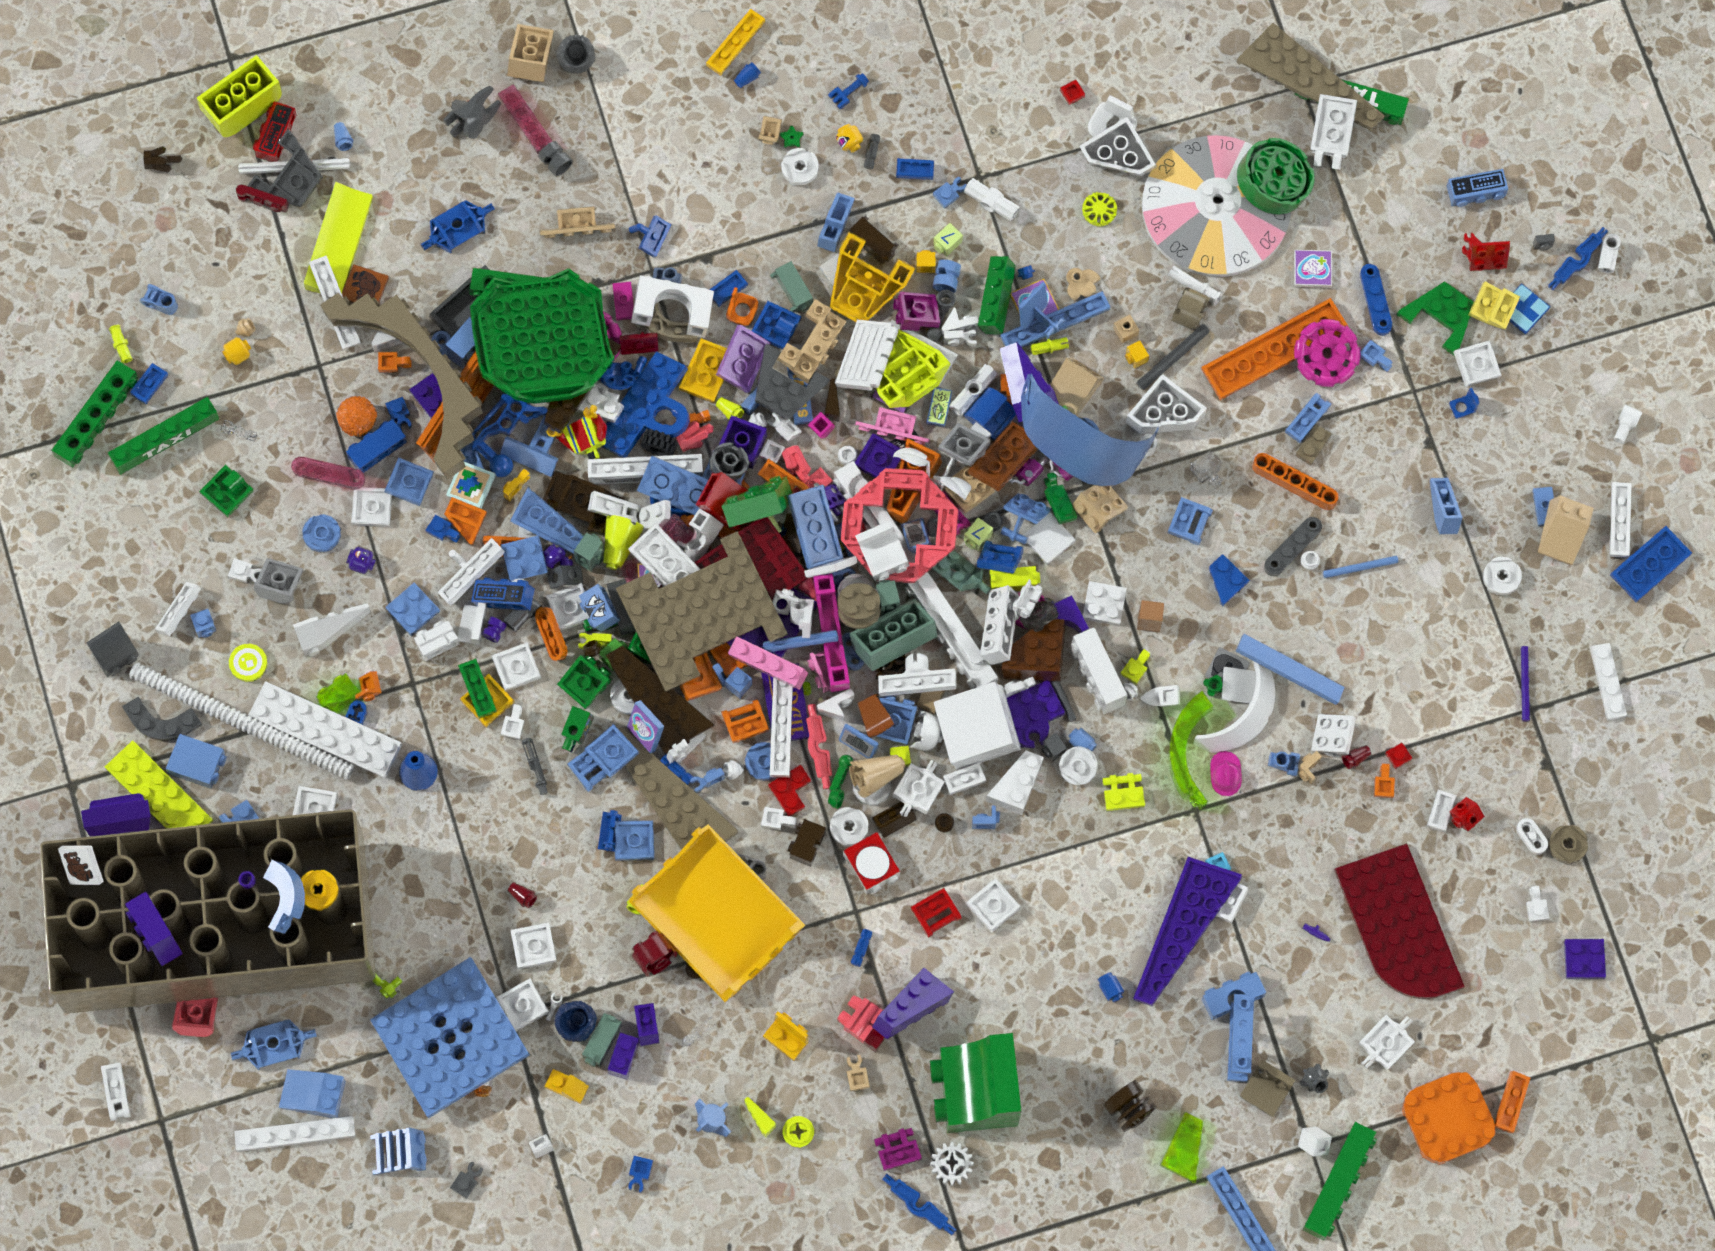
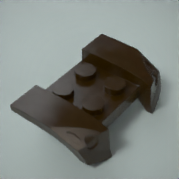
(572, 497)

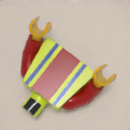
(584, 434)

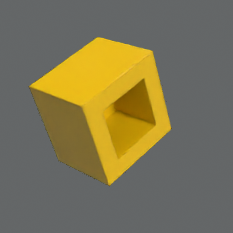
(925, 262)
(1136, 354)

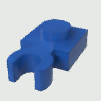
(398, 411)
(640, 1170)

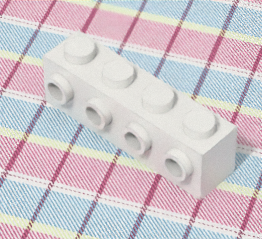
(999, 625)

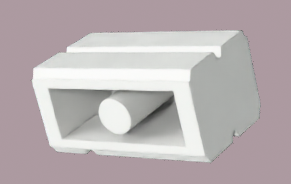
(436, 640)

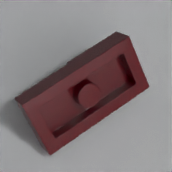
(639, 343)

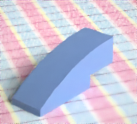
(835, 222)

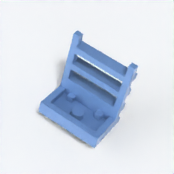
(409, 1150)

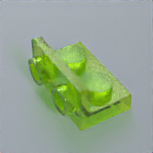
(338, 694)

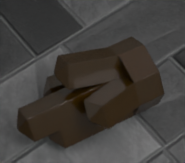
(157, 160)

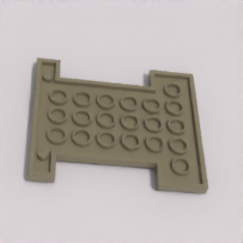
(699, 612)

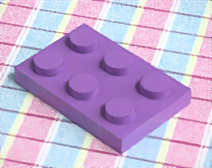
(742, 359)

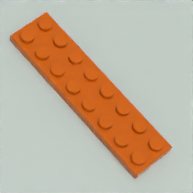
(1265, 352)

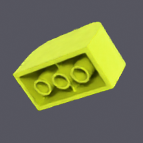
(240, 97)

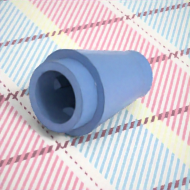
(343, 139)

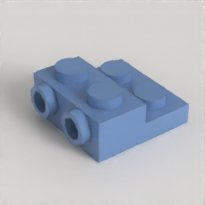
(903, 716)

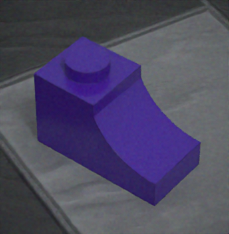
(1071, 614)

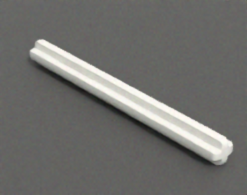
(273, 167)

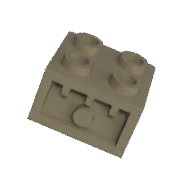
(1267, 1088)

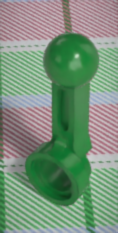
(837, 795)

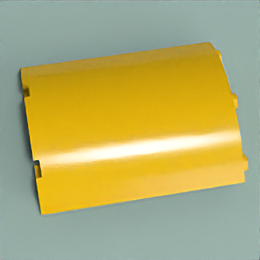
(716, 913)

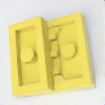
(1494, 305)

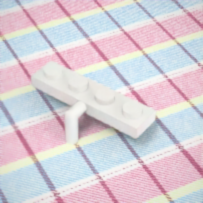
(470, 570)

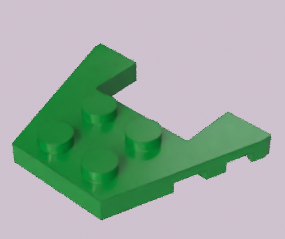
(1445, 306)

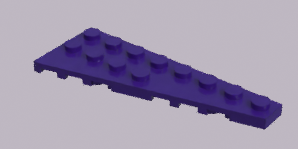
(1193, 907)

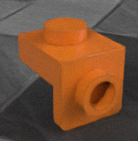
(369, 686)

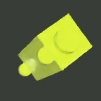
(1016, 580)

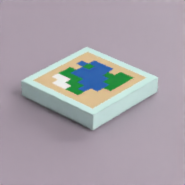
(471, 485)

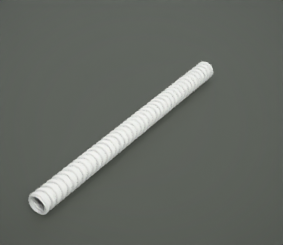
(242, 721)

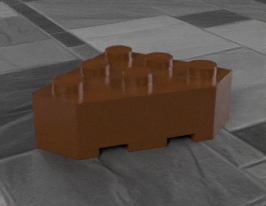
(1037, 654)

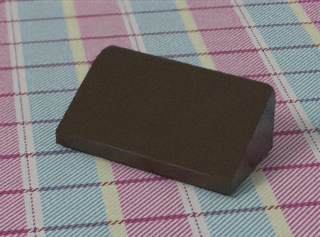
(891, 819)

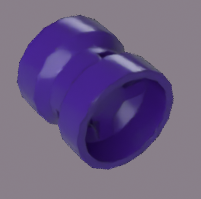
(494, 629)

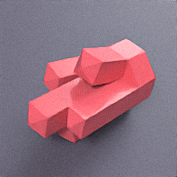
(693, 436)
(796, 463)

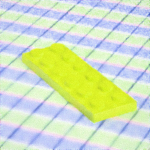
(166, 799)

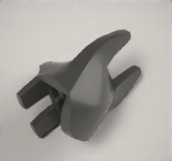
(472, 114)

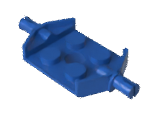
(448, 237)

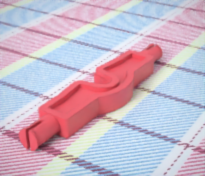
(820, 756)

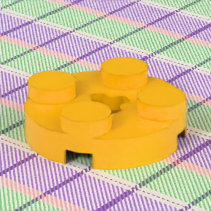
(330, 889)

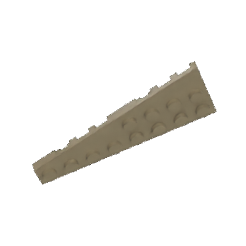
(1291, 65)
(673, 799)

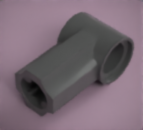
(519, 617)

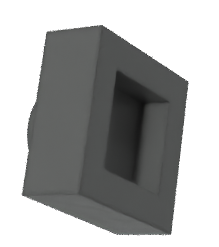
(1544, 242)

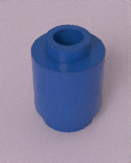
(1111, 987)

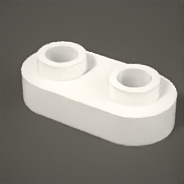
(1531, 837)

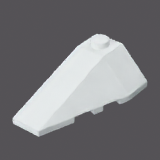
(318, 634)

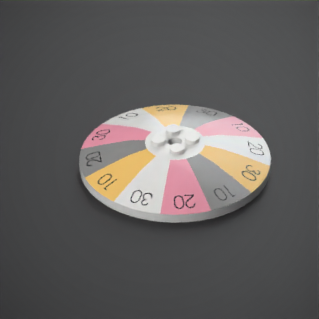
(1193, 228)

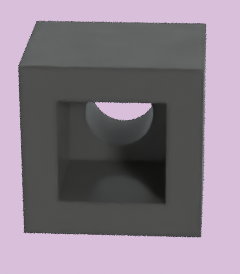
(1053, 747)

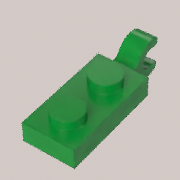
(1059, 500)

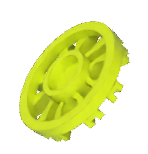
(1099, 209)

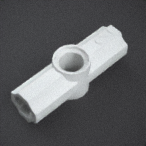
(991, 199)
(980, 382)

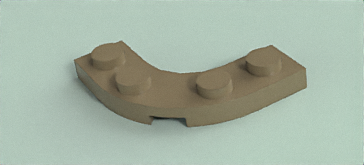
(668, 329)

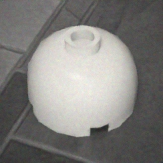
(926, 732)

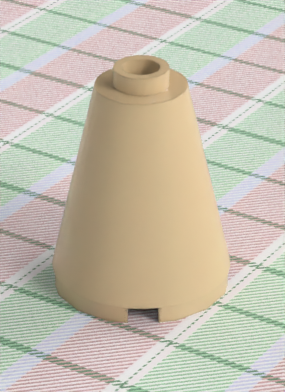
(875, 773)

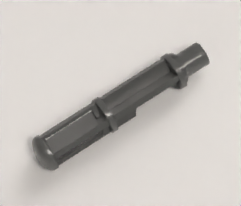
(535, 766)

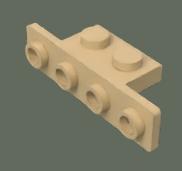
(577, 220)

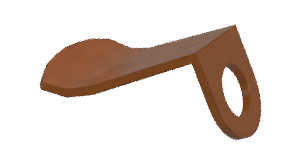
(874, 716)

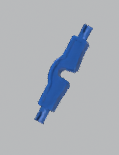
(1572, 265)
(927, 1211)

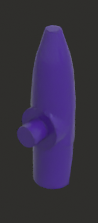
(1316, 932)

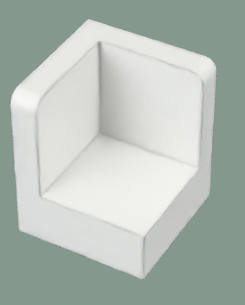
(1315, 1141)

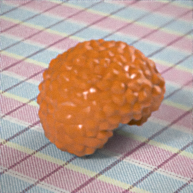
(356, 416)

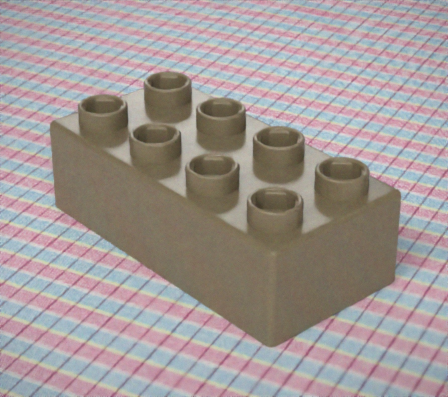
(216, 922)

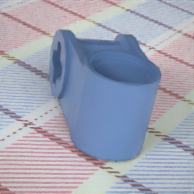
(156, 298)

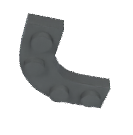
(160, 729)

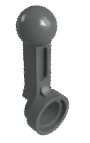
(935, 333)

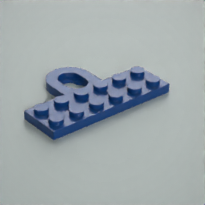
(644, 401)

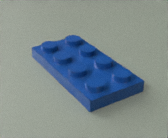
(1651, 564)

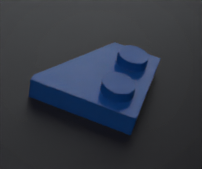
(1227, 579)

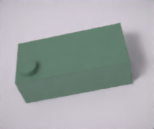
(894, 635)

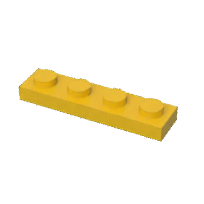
(735, 42)

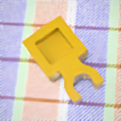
(512, 487)

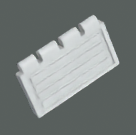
(866, 355)

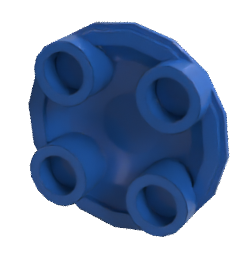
(619, 376)

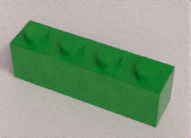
(996, 295)

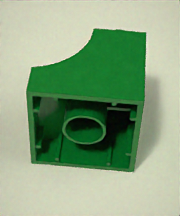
(978, 1085)

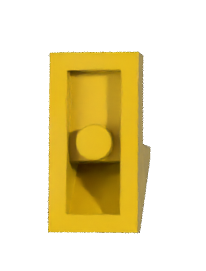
(566, 1086)

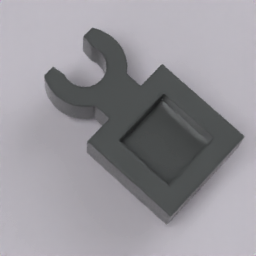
(465, 1183)

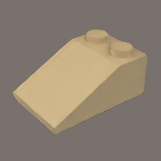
(530, 53)
(1564, 529)

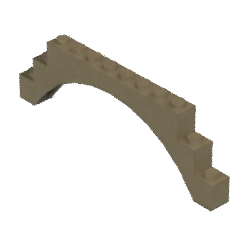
(396, 320)

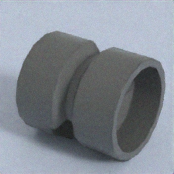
(554, 157)

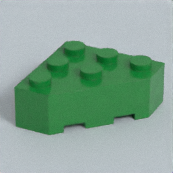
(758, 502)

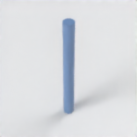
(1360, 566)

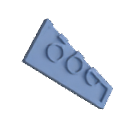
(544, 521)

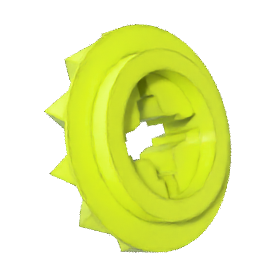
(790, 1127)

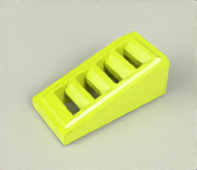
(762, 1120)

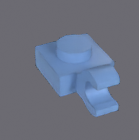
(1374, 354)
(712, 777)

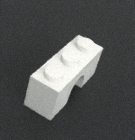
(705, 531)

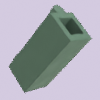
(793, 287)
(601, 1040)

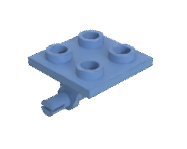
(1032, 308)
(1025, 509)

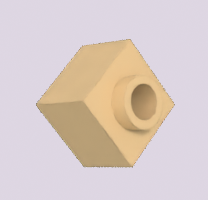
(1123, 333)

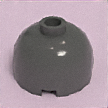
(729, 460)

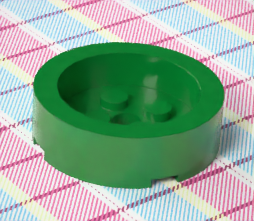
(1262, 185)

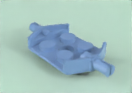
(289, 1044)

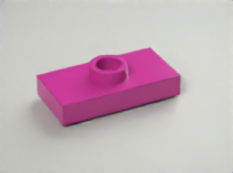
(623, 300)

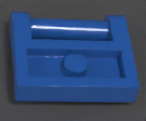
(999, 561)

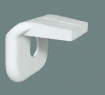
(1106, 112)

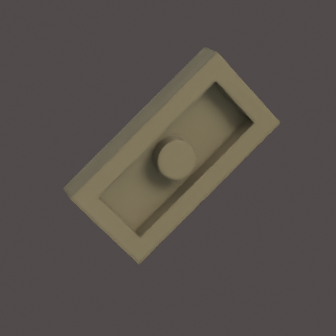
(1313, 444)

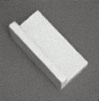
(472, 623)

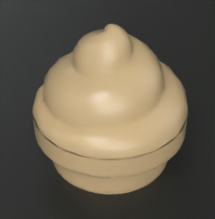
(245, 327)

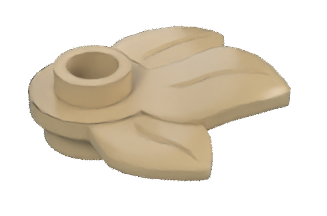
(1084, 285)

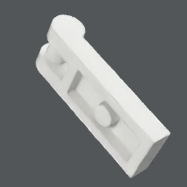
(609, 505)
(115, 1090)

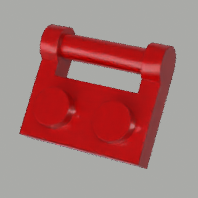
(933, 906)

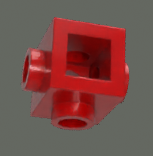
(1466, 814)

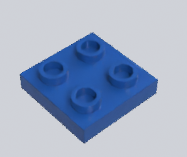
(776, 324)

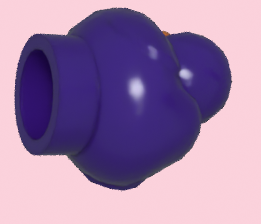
(555, 554)

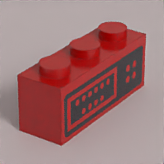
(279, 119)

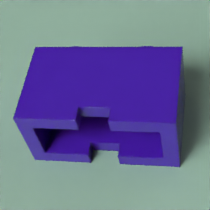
(623, 1056)

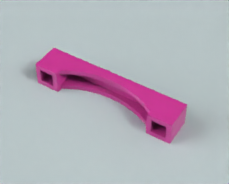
(829, 621)

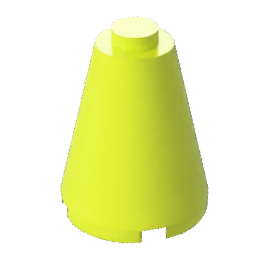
(619, 537)

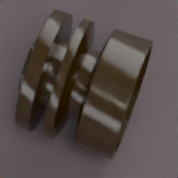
(1130, 1106)

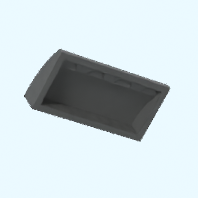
(455, 309)

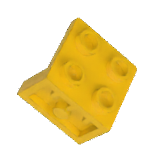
(787, 1036)

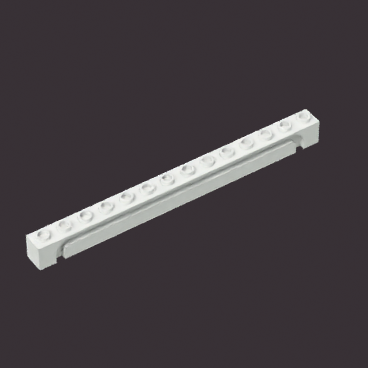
(925, 591)

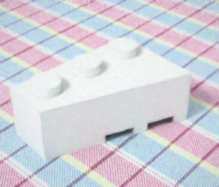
(1016, 785)

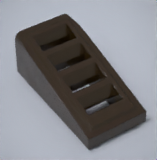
(832, 405)

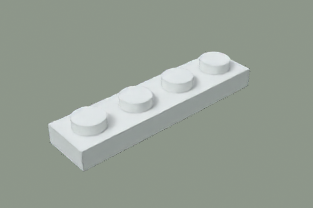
(1620, 520)
(1608, 681)

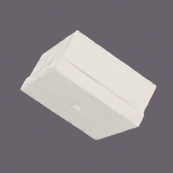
(977, 725)

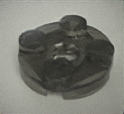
(1041, 615)

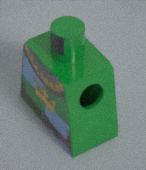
(579, 720)

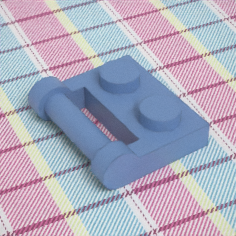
(1183, 519)
(583, 765)

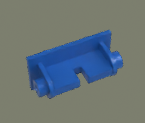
(606, 836)

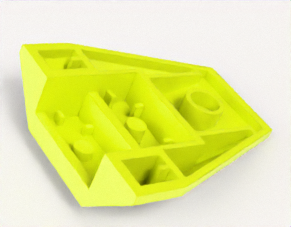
(911, 371)

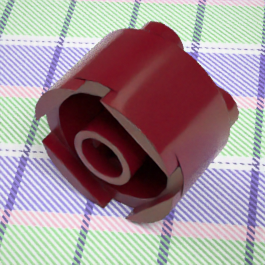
(653, 954)

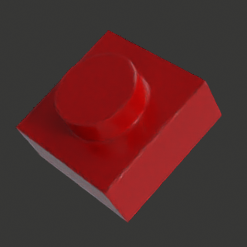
(1072, 92)
(1398, 755)

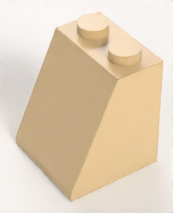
(1075, 385)

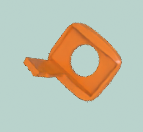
(738, 298)

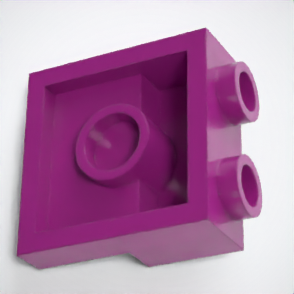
(916, 311)

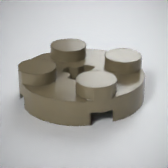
(1567, 833)

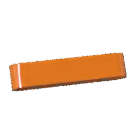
(1291, 473)

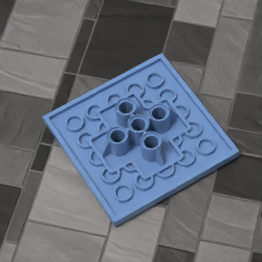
(412, 1031)

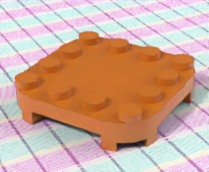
(1448, 1117)

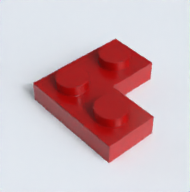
(785, 790)

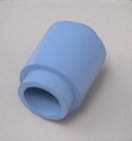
(1082, 738)

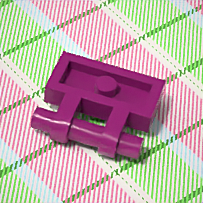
(897, 1155)

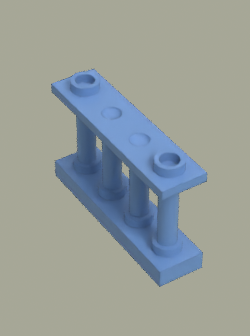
(1240, 1038)

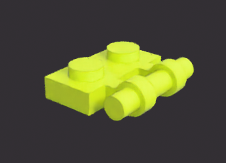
(1123, 798)

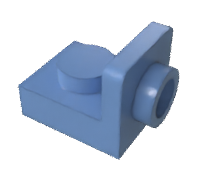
(203, 623)
(983, 821)

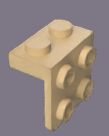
(1098, 506)

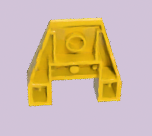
(859, 286)

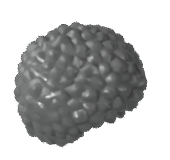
(575, 54)

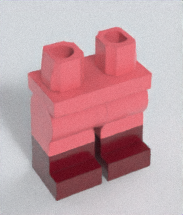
(861, 1022)

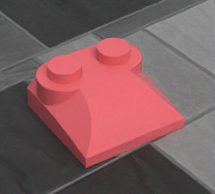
(195, 1017)

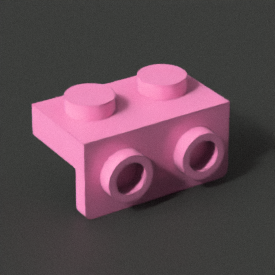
(818, 664)

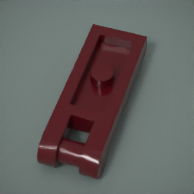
(261, 198)

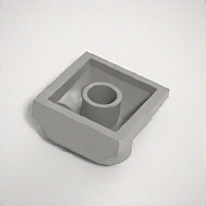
(964, 444)
(277, 581)

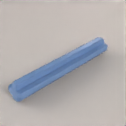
(798, 641)

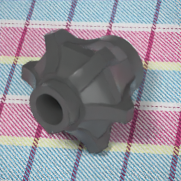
(1315, 1079)

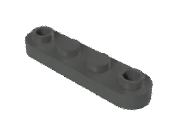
(1292, 546)

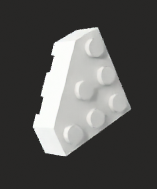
(1119, 150)
(1165, 407)

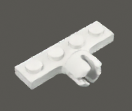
(917, 678)

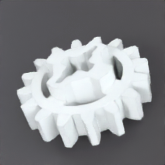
(959, 1163)

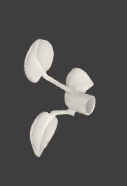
(918, 458)

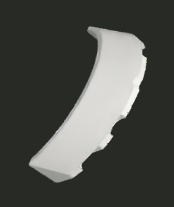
(1250, 723)

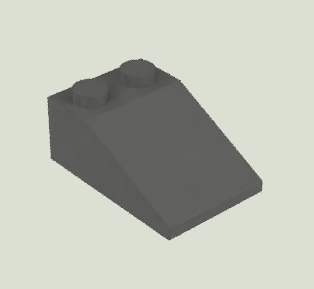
(113, 649)

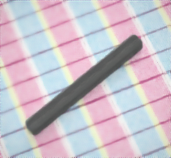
(1173, 357)

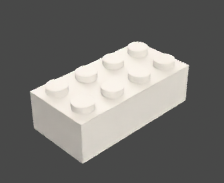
(1098, 671)

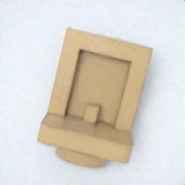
(770, 130)
(1309, 762)

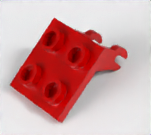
(1486, 255)

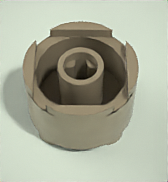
(1190, 308)

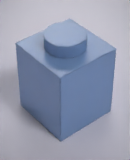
(738, 682)

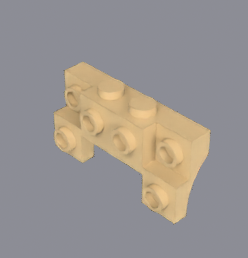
(821, 340)

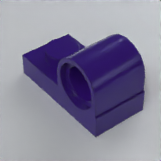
(646, 1024)

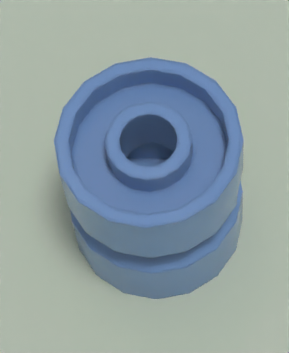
(947, 275)

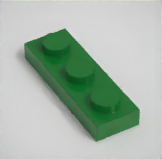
(477, 688)

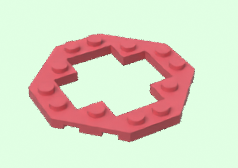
(931, 499)

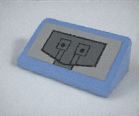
(915, 533)
(858, 741)

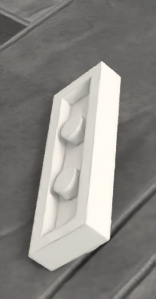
(178, 609)

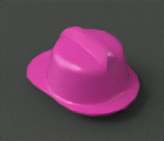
(1225, 773)

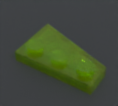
(1183, 1149)

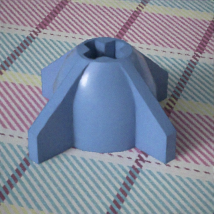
(711, 1118)

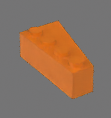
(904, 502)

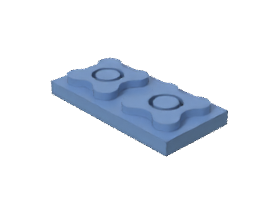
(672, 484)
(815, 526)

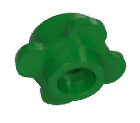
(1213, 680)

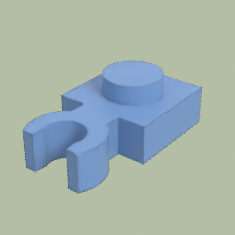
(949, 193)

